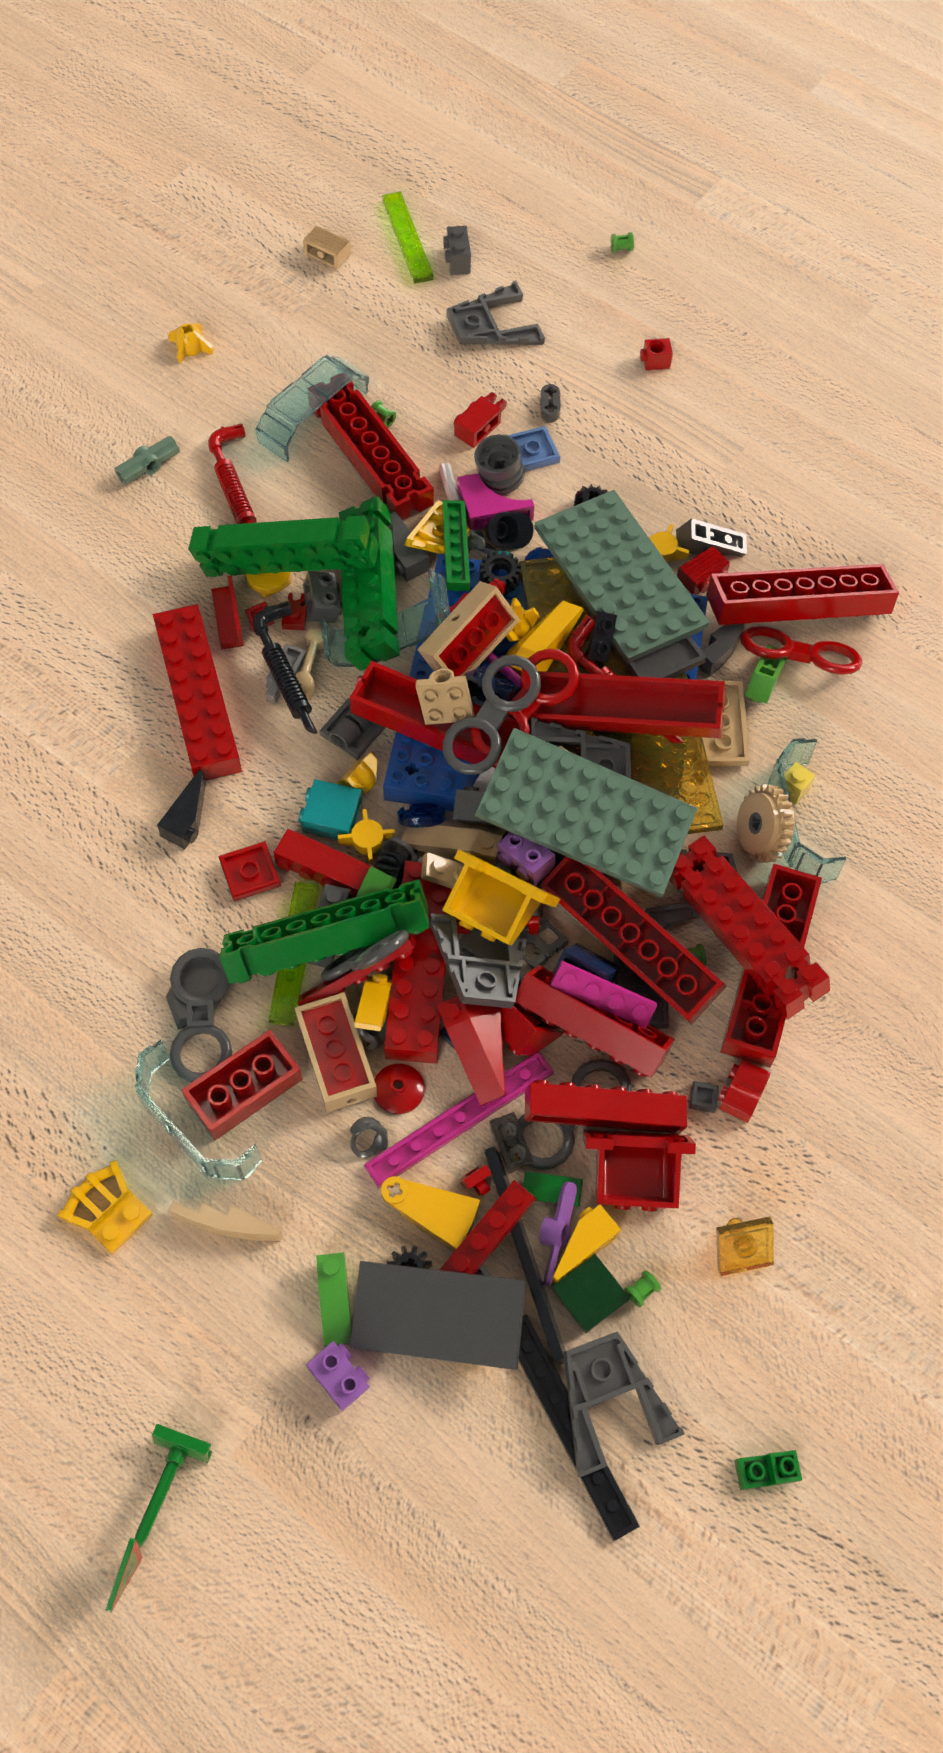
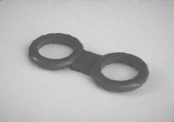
(491, 714)
(365, 957)
(199, 1011)
(567, 1130)

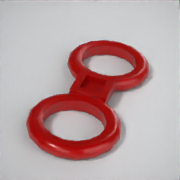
(801, 651)
(523, 716)

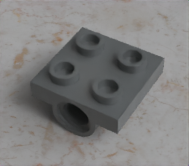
(350, 731)

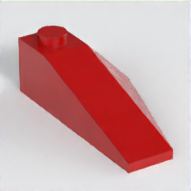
(526, 1031)
(479, 1044)

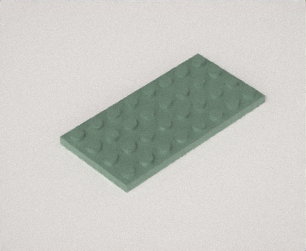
(622, 575)
(586, 812)

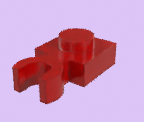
(297, 620)

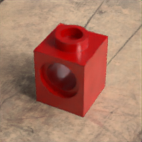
(656, 354)

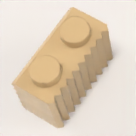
(327, 247)

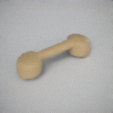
(314, 642)

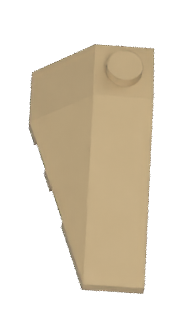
(448, 837)

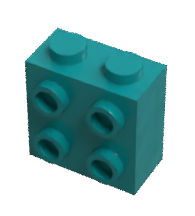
(330, 809)

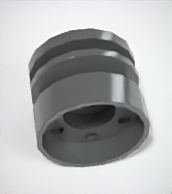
(499, 463)

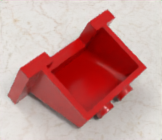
(638, 1168)

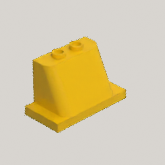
(493, 900)

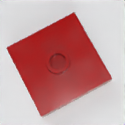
(249, 871)

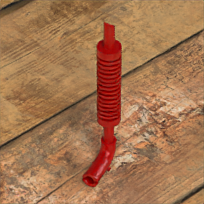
(228, 476)
(575, 650)

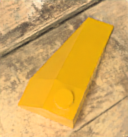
(548, 633)

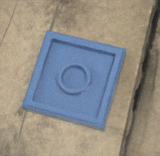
(536, 448)

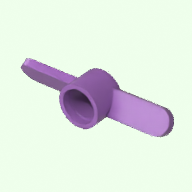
(556, 1230)

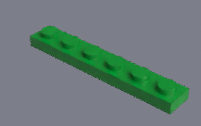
(455, 546)

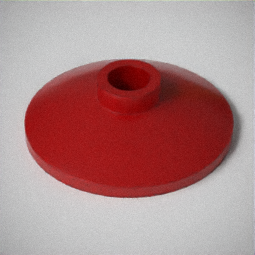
(399, 1100)

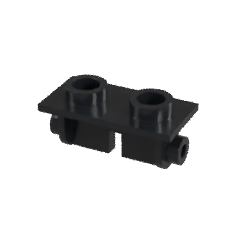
(602, 636)

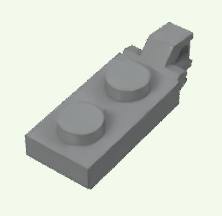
(296, 658)

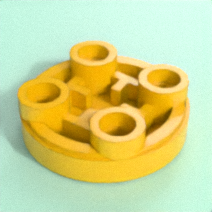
(269, 583)

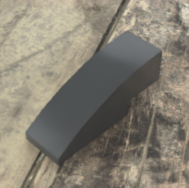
(721, 647)

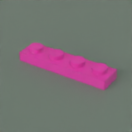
(603, 994)

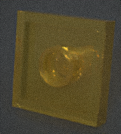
(745, 1245)

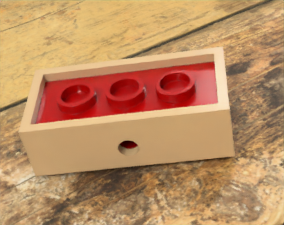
(470, 631)
(335, 1052)

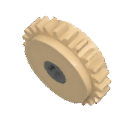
(765, 823)

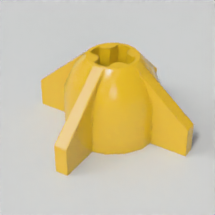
(189, 340)
(668, 545)
(526, 622)
(361, 774)
(366, 836)

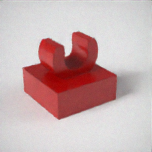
(476, 1179)

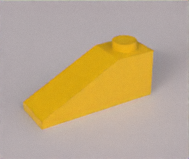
(374, 1003)
(590, 1236)

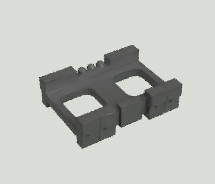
(546, 950)

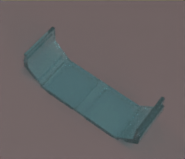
(303, 399)
(414, 623)
(797, 854)
(149, 1061)

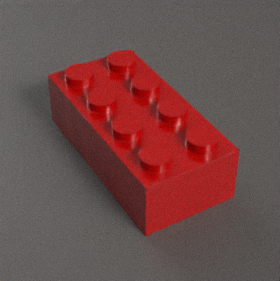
(242, 1084)

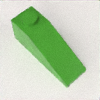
(765, 678)
(334, 1298)

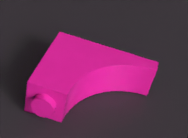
(483, 503)

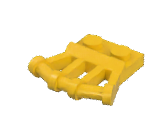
(118, 1221)

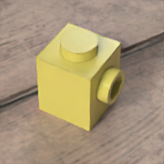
(798, 782)

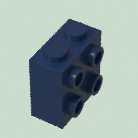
(501, 686)
(589, 961)

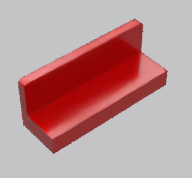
(227, 616)

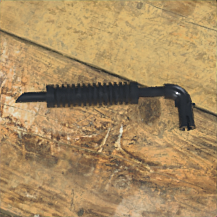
(280, 666)

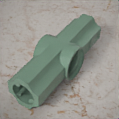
(147, 460)

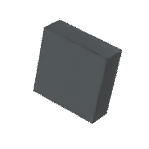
(703, 1097)

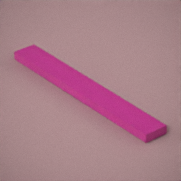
(454, 1122)

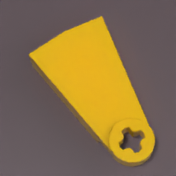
(435, 1211)

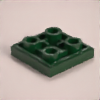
(590, 1293)

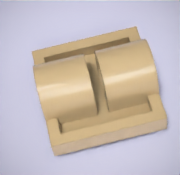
(444, 697)

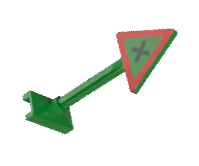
(180, 1447)

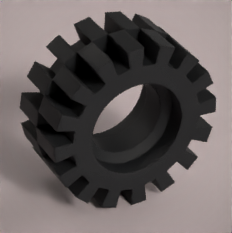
(504, 562)

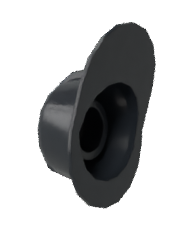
(509, 530)

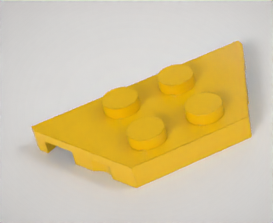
(429, 532)

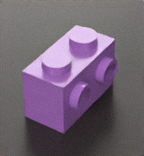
(527, 858)
(338, 1375)

